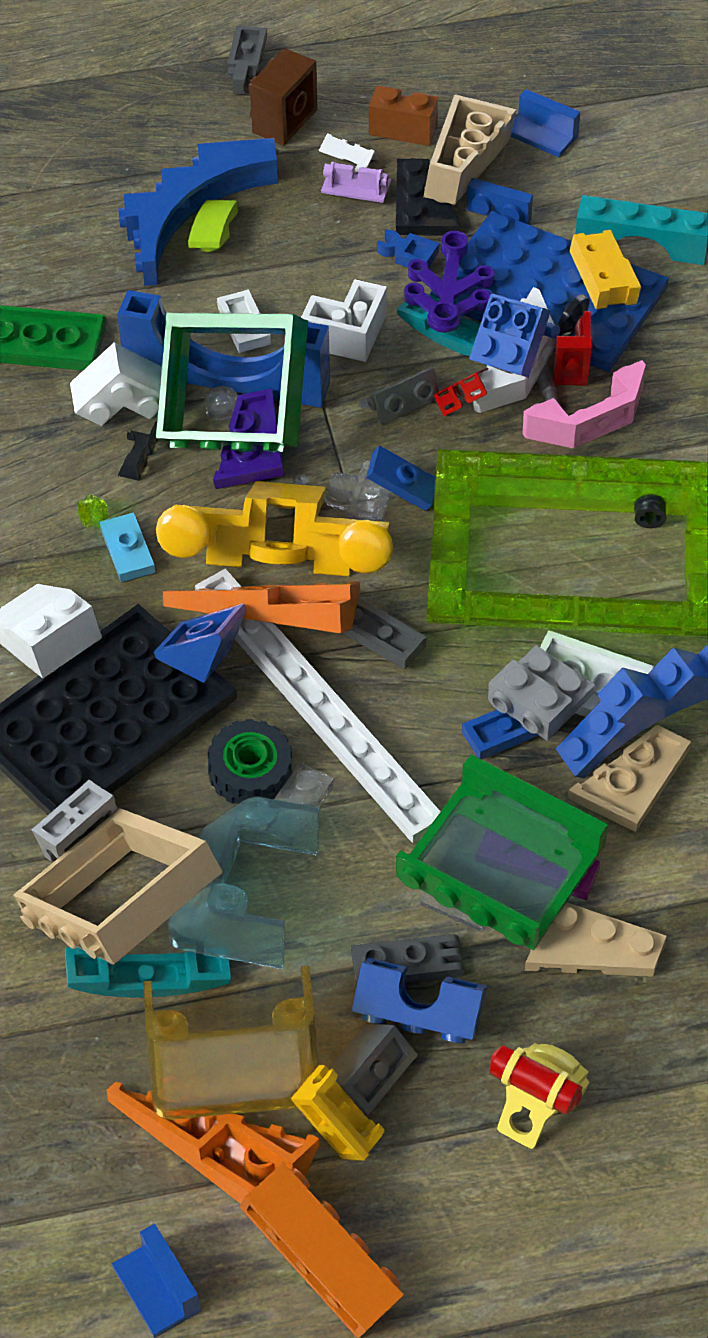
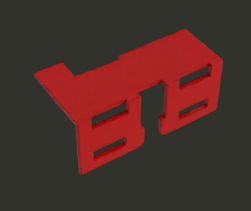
(467, 388)

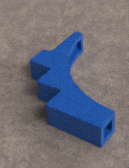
(215, 173)
(633, 704)

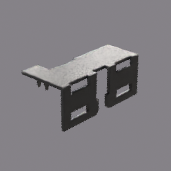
(137, 458)

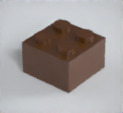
(283, 96)

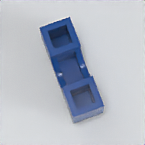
(383, 996)

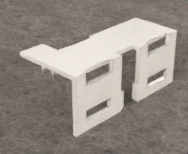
(342, 150)

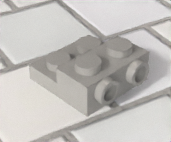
(539, 692)

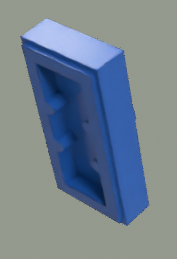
(401, 478)

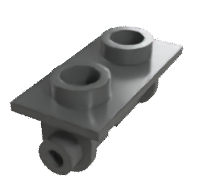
(404, 396)

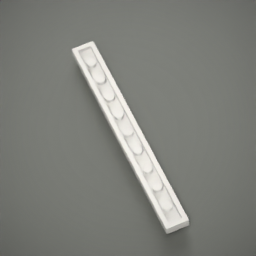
(333, 721)

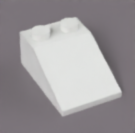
(47, 627)

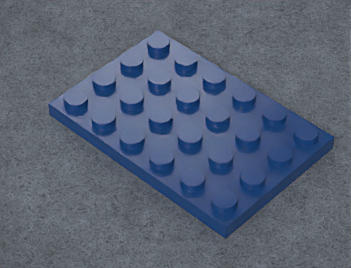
(538, 259)

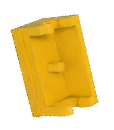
(336, 1115)

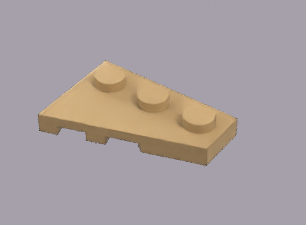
(634, 780)
(596, 942)

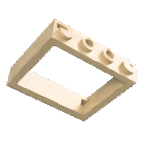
(189, 872)

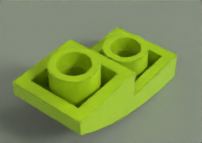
(212, 224)

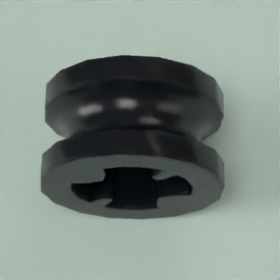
(650, 511)

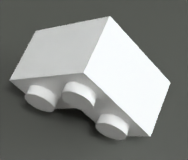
(352, 322)
(117, 381)

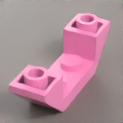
(552, 425)

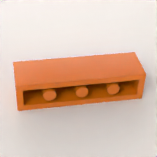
(322, 1249)

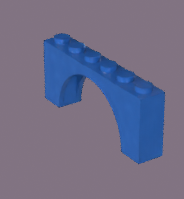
(143, 332)

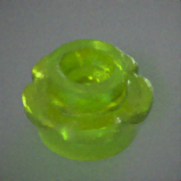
(92, 511)

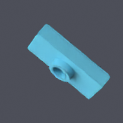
(127, 547)

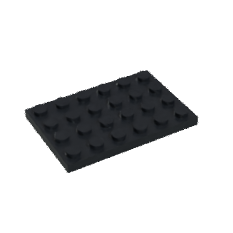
(103, 714)

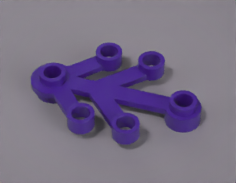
(445, 315)

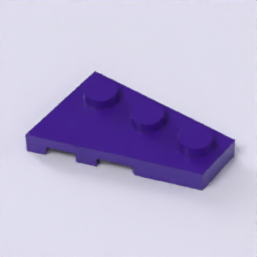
(252, 414)

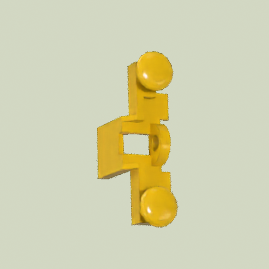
(230, 533)

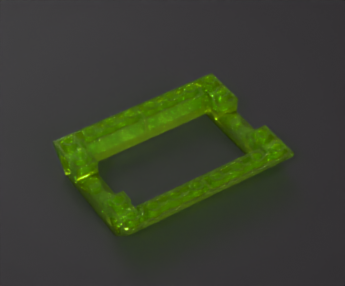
(564, 484)

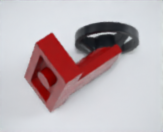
(573, 352)

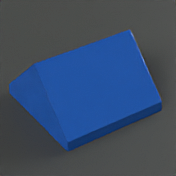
(202, 642)

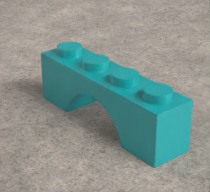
(677, 230)

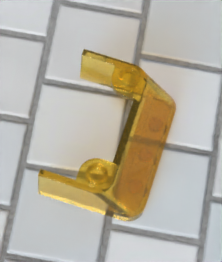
(231, 1067)

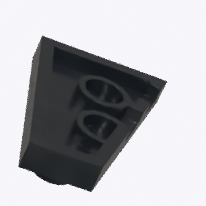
(413, 211)

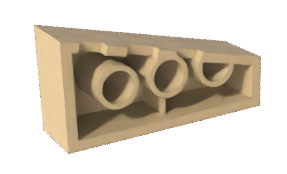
(466, 146)

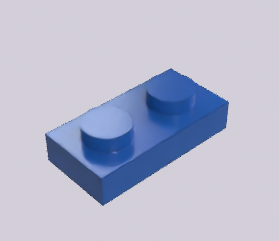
(488, 197)
(494, 733)

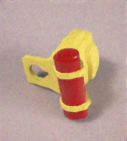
(540, 1080)

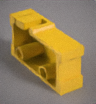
(604, 269)

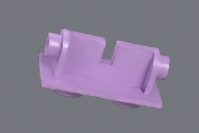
(366, 185)

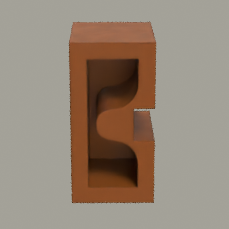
(403, 117)

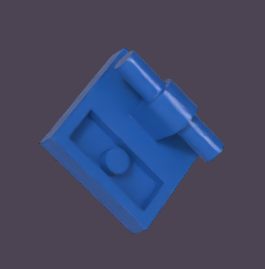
(511, 334)

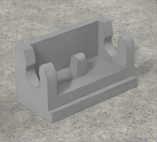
(73, 819)

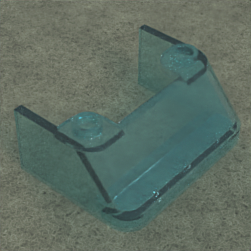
(217, 917)

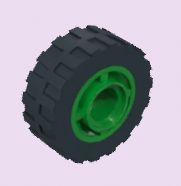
(244, 743)

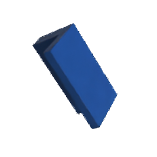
(545, 123)
(157, 1283)

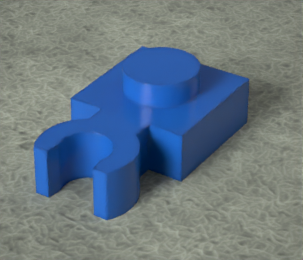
(407, 249)

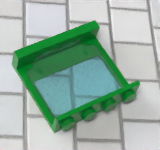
(504, 853)

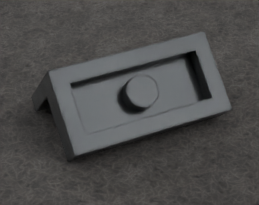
(372, 1064)

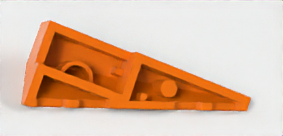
(305, 606)
(220, 1146)

